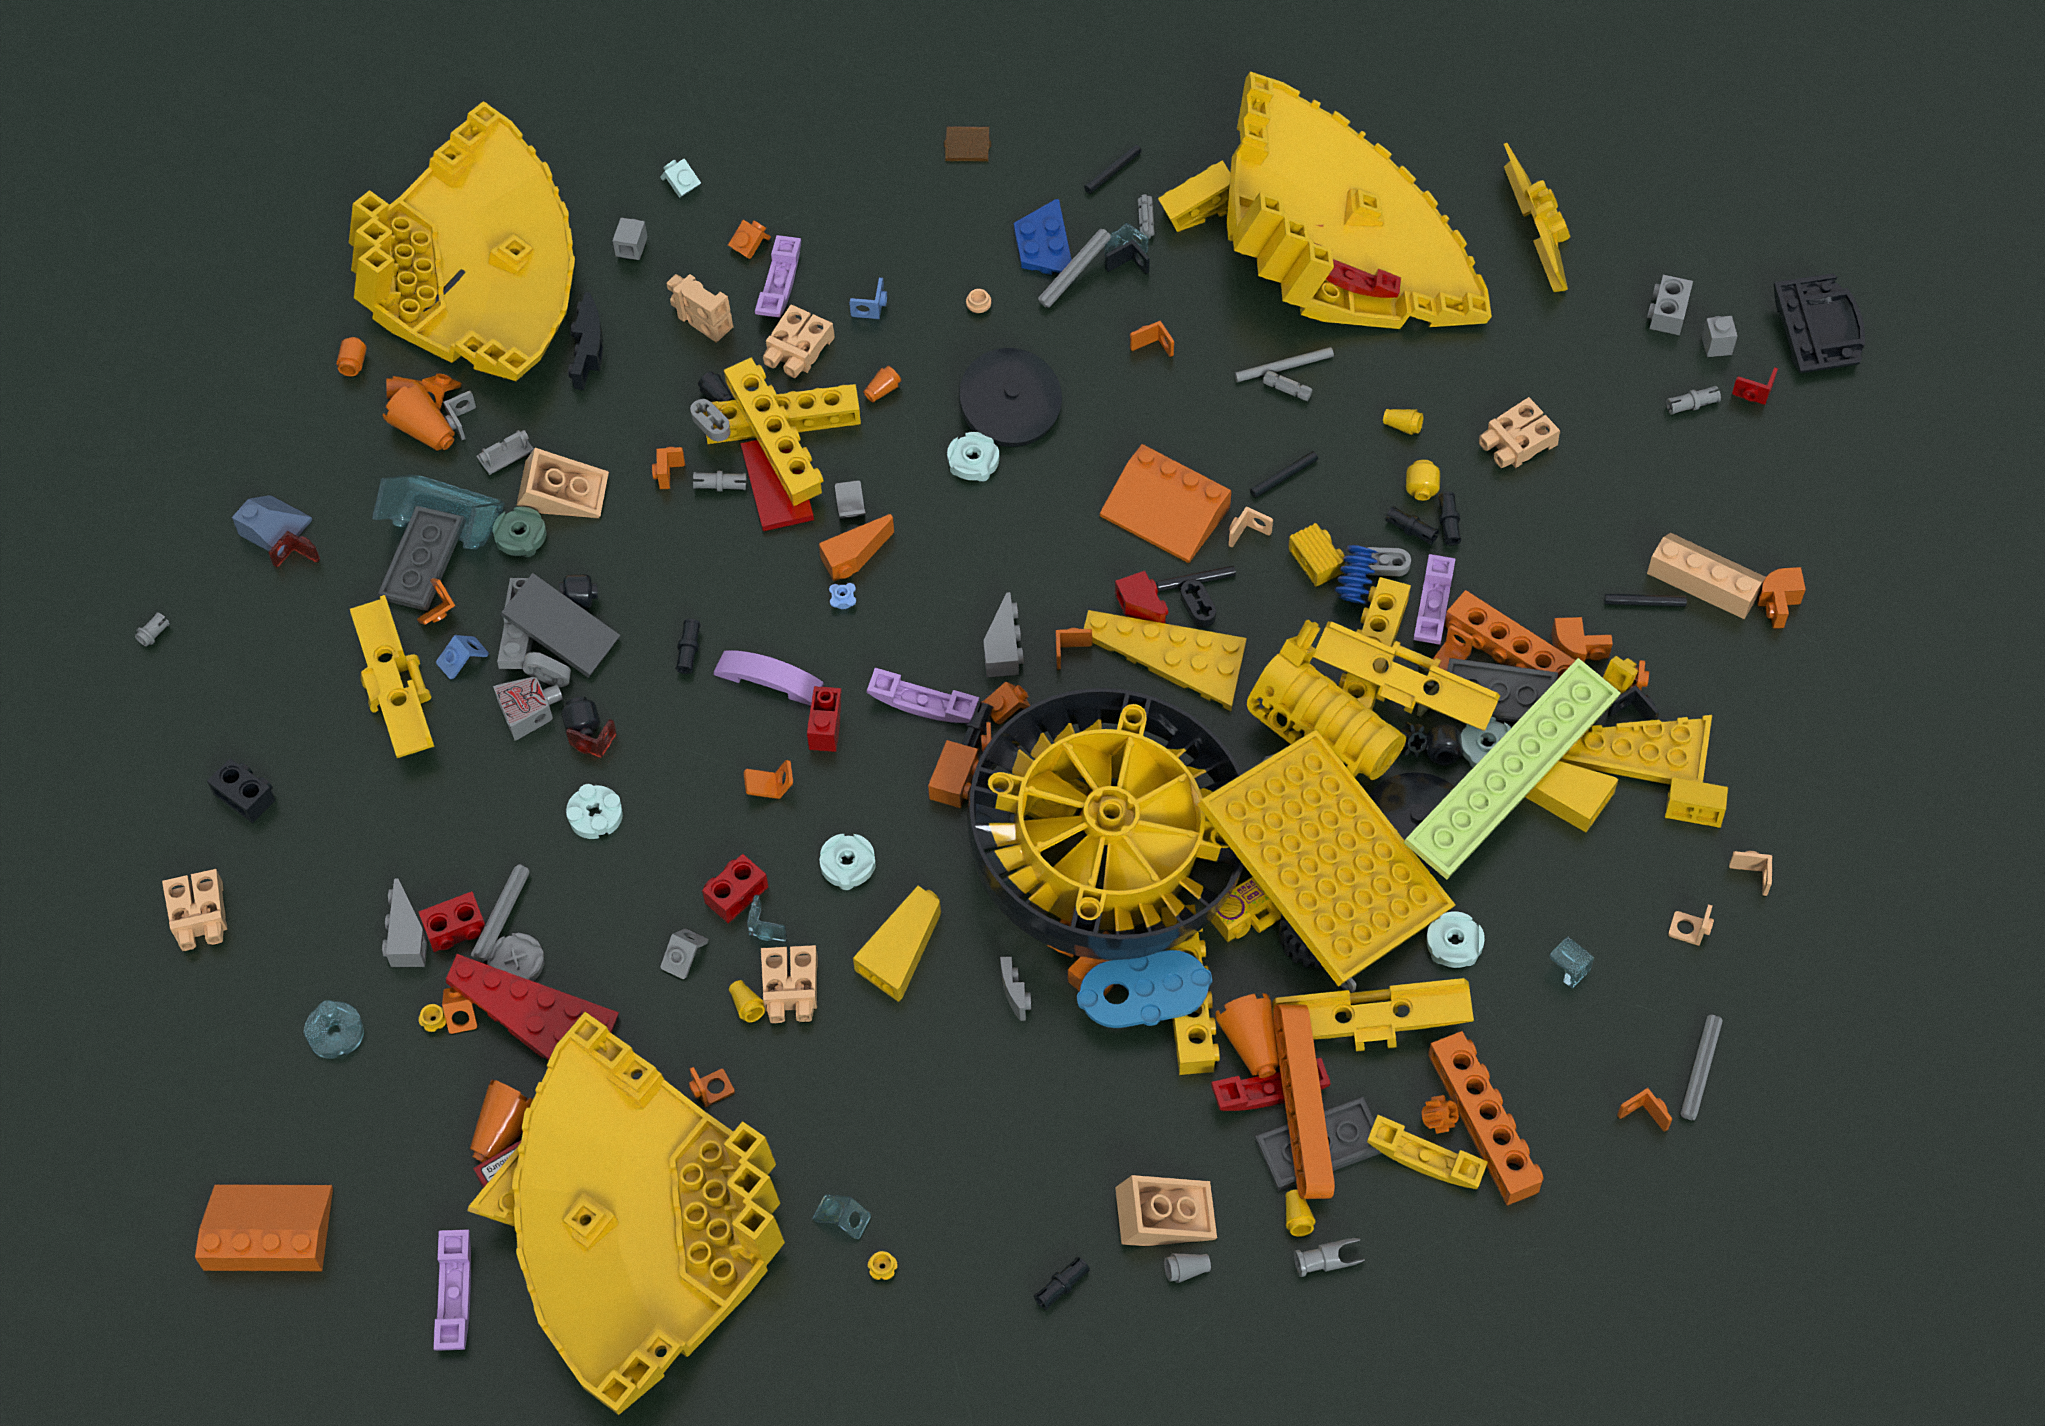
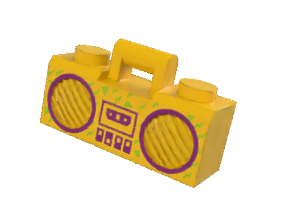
(1243, 909)

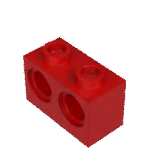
(740, 891)
(450, 915)

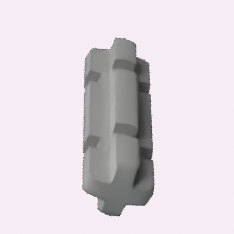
(1146, 215)
(1287, 385)

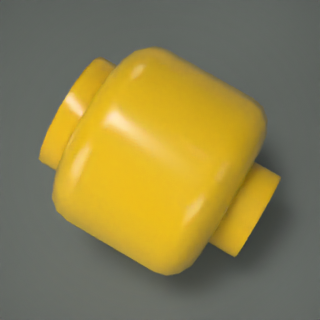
(1422, 480)

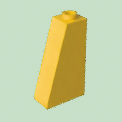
(1574, 793)
(899, 943)

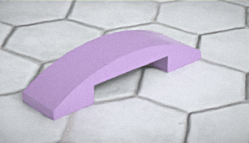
(780, 277)
(1434, 599)
(769, 673)
(921, 700)
(453, 1290)

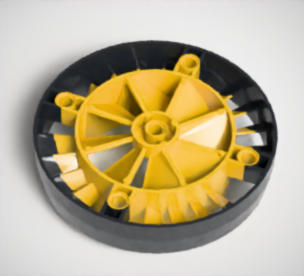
(1148, 841)

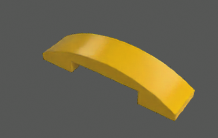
(1425, 1156)

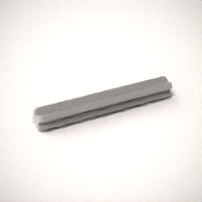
(1074, 268)
(500, 913)
(1701, 1067)

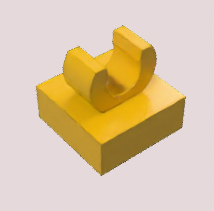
(1620, 673)

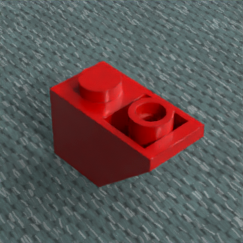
(1139, 598)
(824, 719)

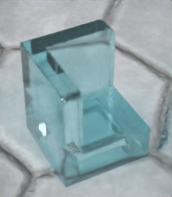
(1573, 960)

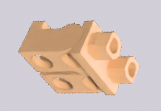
(700, 307)
(797, 341)
(1519, 434)
(197, 917)
(789, 992)

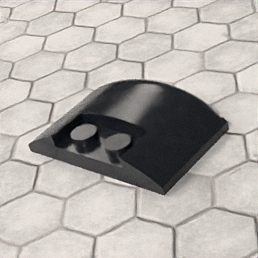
(1820, 322)

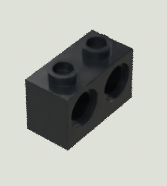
(237, 794)

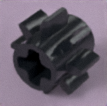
(1415, 739)

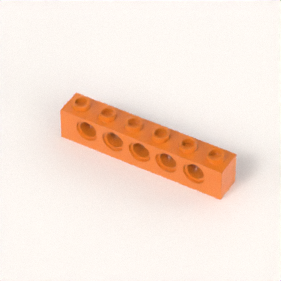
(1514, 637)
(1510, 1183)

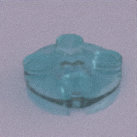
(330, 1014)

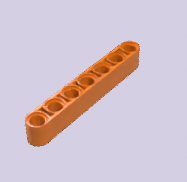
(1303, 1101)

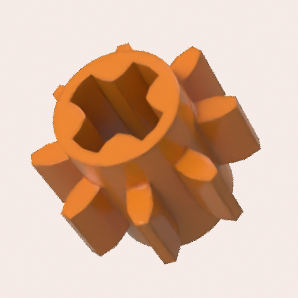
(1440, 1114)

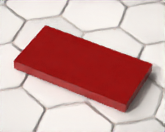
(770, 497)

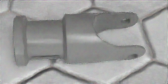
(1323, 1258)

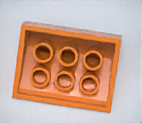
(1166, 503)
(265, 1228)

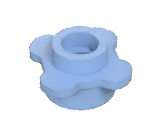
(842, 602)

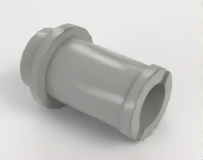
(151, 630)

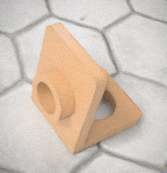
(1247, 519)
(1756, 862)
(1700, 926)

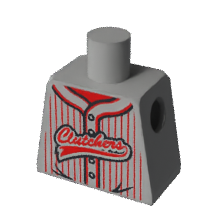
(526, 704)

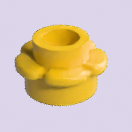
(427, 1013)
(882, 1258)

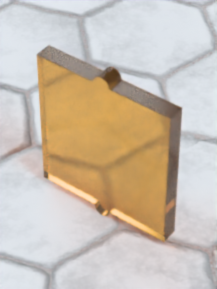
(967, 144)

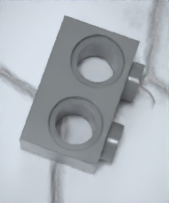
(1671, 304)

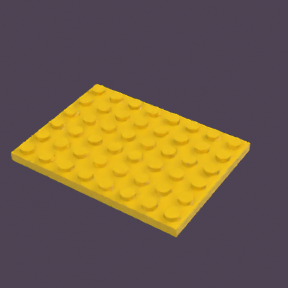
(1326, 856)

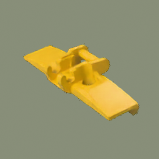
(1549, 222)
(383, 682)
(1455, 697)
(1429, 1006)

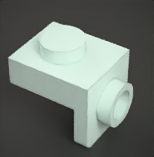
(680, 177)

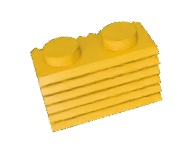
(1316, 554)

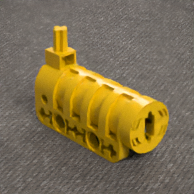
(1318, 704)

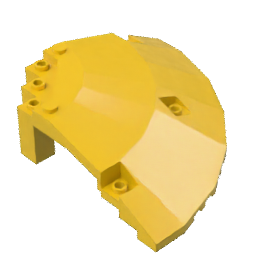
(1313, 170)
(472, 218)
(673, 1222)

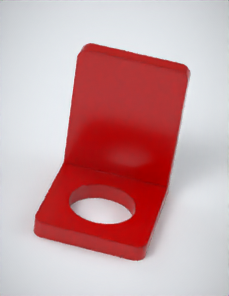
(1753, 390)

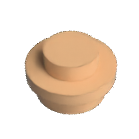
(978, 301)

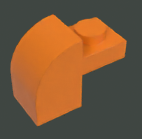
(1781, 589)
(1570, 639)

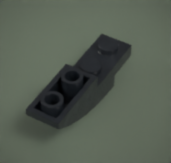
(588, 342)

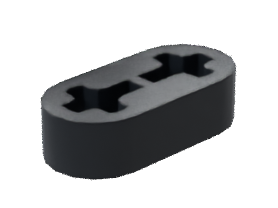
(1203, 601)

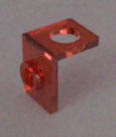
(293, 542)
(590, 745)

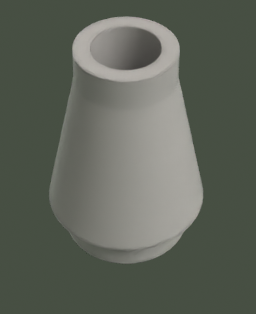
(1185, 1266)

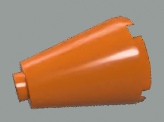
(419, 417)
(1252, 1033)
(499, 1120)

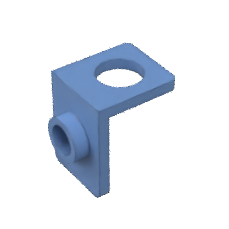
(874, 305)
(457, 654)

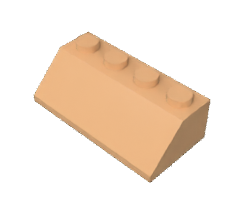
(1705, 575)

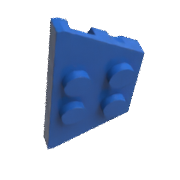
(1043, 240)

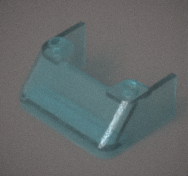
(401, 495)

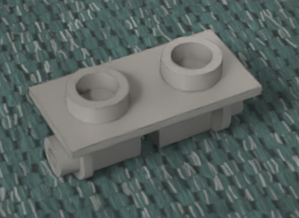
(505, 453)

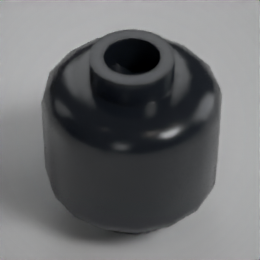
(579, 589)
(581, 716)
(1444, 744)

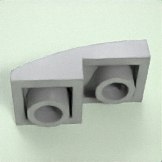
(1013, 989)

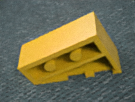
(1198, 197)

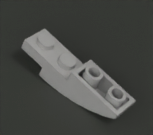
(514, 642)

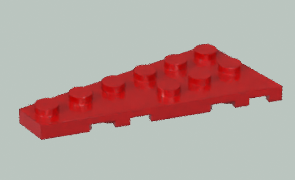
(526, 1008)

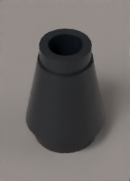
(714, 387)

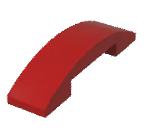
(1357, 281)
(1256, 1092)

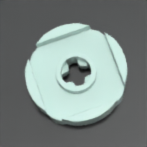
(973, 469)
(1473, 738)
(594, 797)
(847, 875)
(1455, 955)

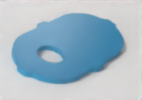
(1158, 987)

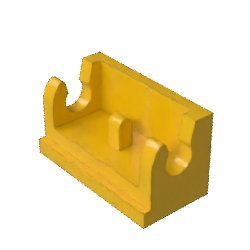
(1696, 802)

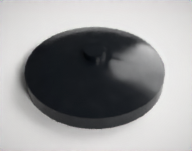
(1010, 396)
(1409, 800)

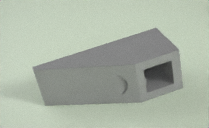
(1000, 645)
(406, 939)

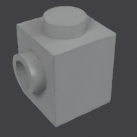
(630, 238)
(1719, 336)

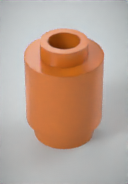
(351, 356)

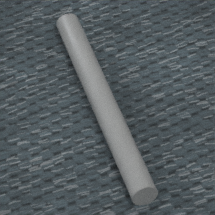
(1284, 364)

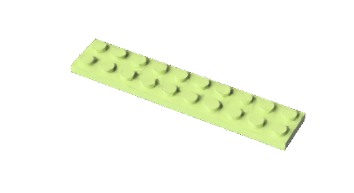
(1511, 768)

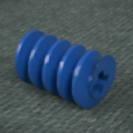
(1356, 574)

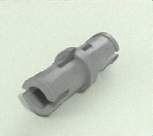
(1693, 400)
(719, 481)

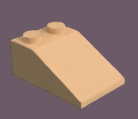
(561, 486)
(1164, 1211)

